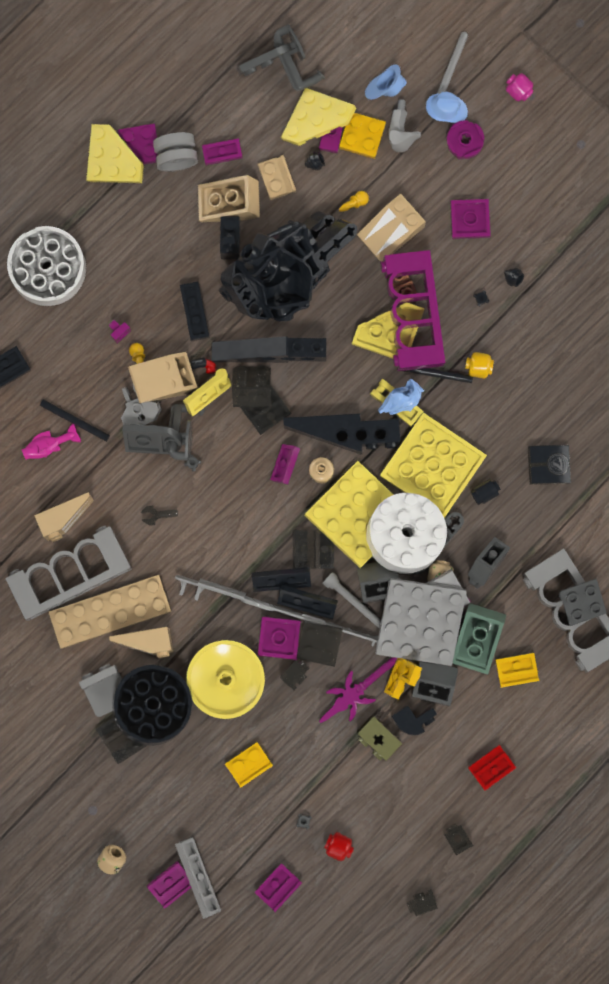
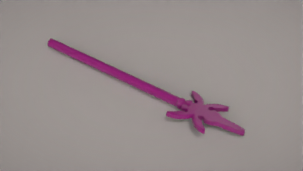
(351, 695)

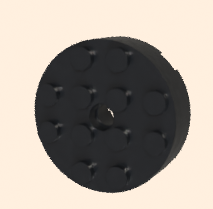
(148, 725)

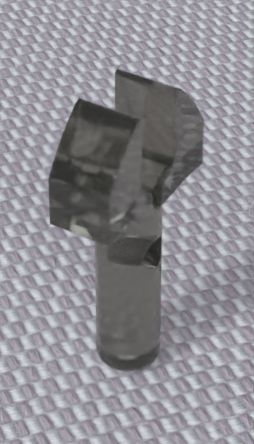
(157, 514)

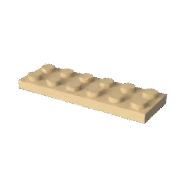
(109, 611)

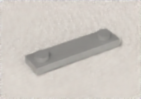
(198, 877)

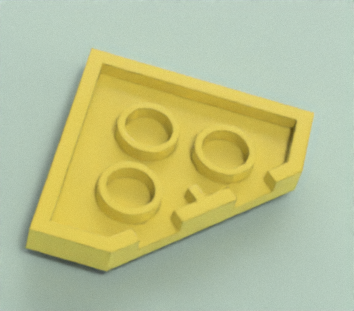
(316, 116)
(112, 158)
(379, 332)

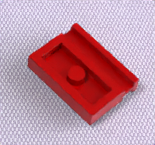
(492, 767)

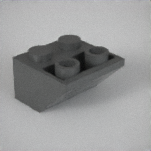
(374, 581)
(435, 683)

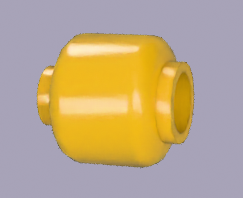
(479, 365)

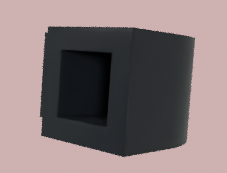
(410, 724)

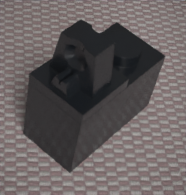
(230, 237)

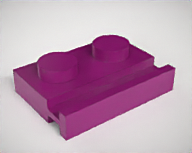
(170, 885)
(278, 887)

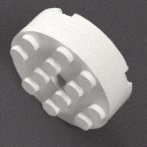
(48, 285)
(423, 523)

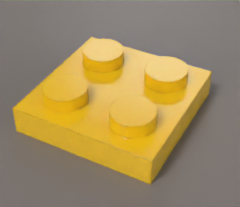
(362, 135)

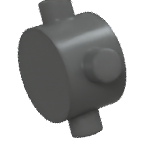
(192, 463)
(303, 821)

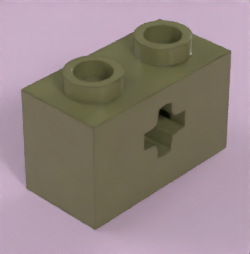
(390, 742)

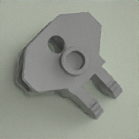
(134, 410)

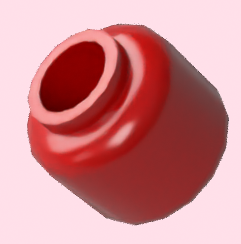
(339, 846)

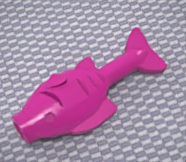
(44, 444)

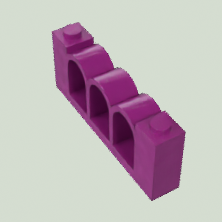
(412, 264)

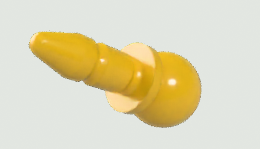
(360, 199)
(137, 352)

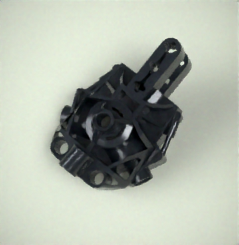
(298, 266)

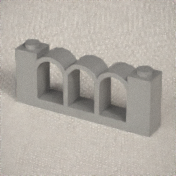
(543, 573)
(26, 596)

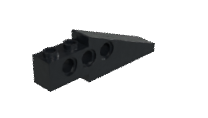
(270, 350)
(329, 426)

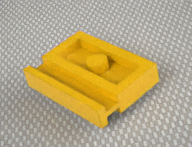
(517, 670)
(248, 764)

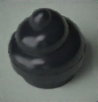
(315, 161)
(514, 277)

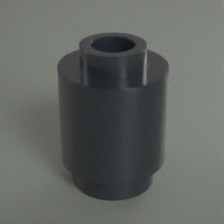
(485, 491)

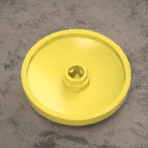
(225, 679)

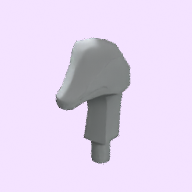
(398, 138)

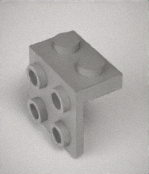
(101, 688)

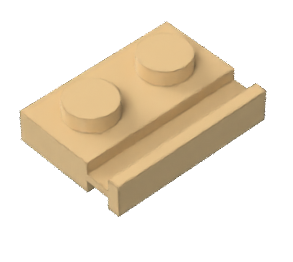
(276, 177)

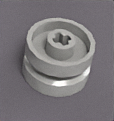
(175, 151)

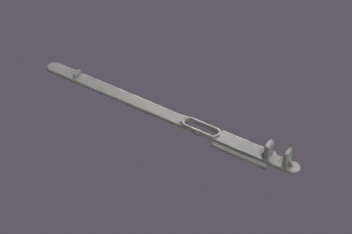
(204, 584)

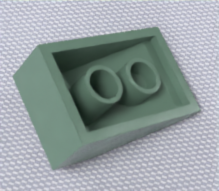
(478, 638)

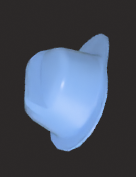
(386, 84)
(446, 107)

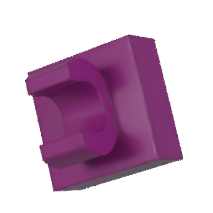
(120, 331)

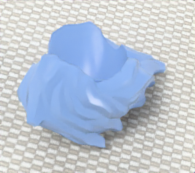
(402, 398)

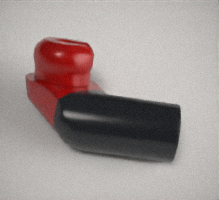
(203, 363)

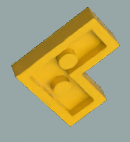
(402, 673)

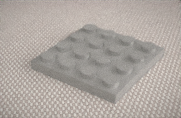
(420, 621)

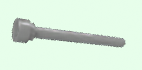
(453, 62)
(332, 582)

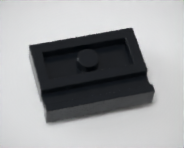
(12, 366)

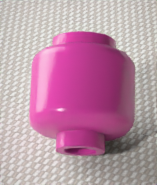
(519, 87)

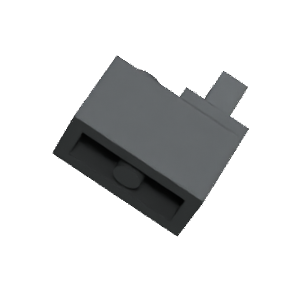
(487, 562)

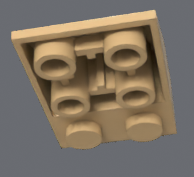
(163, 377)

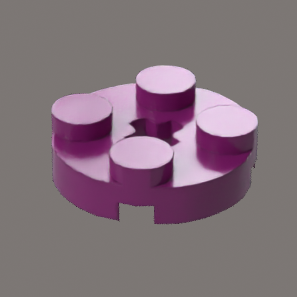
(474, 145)

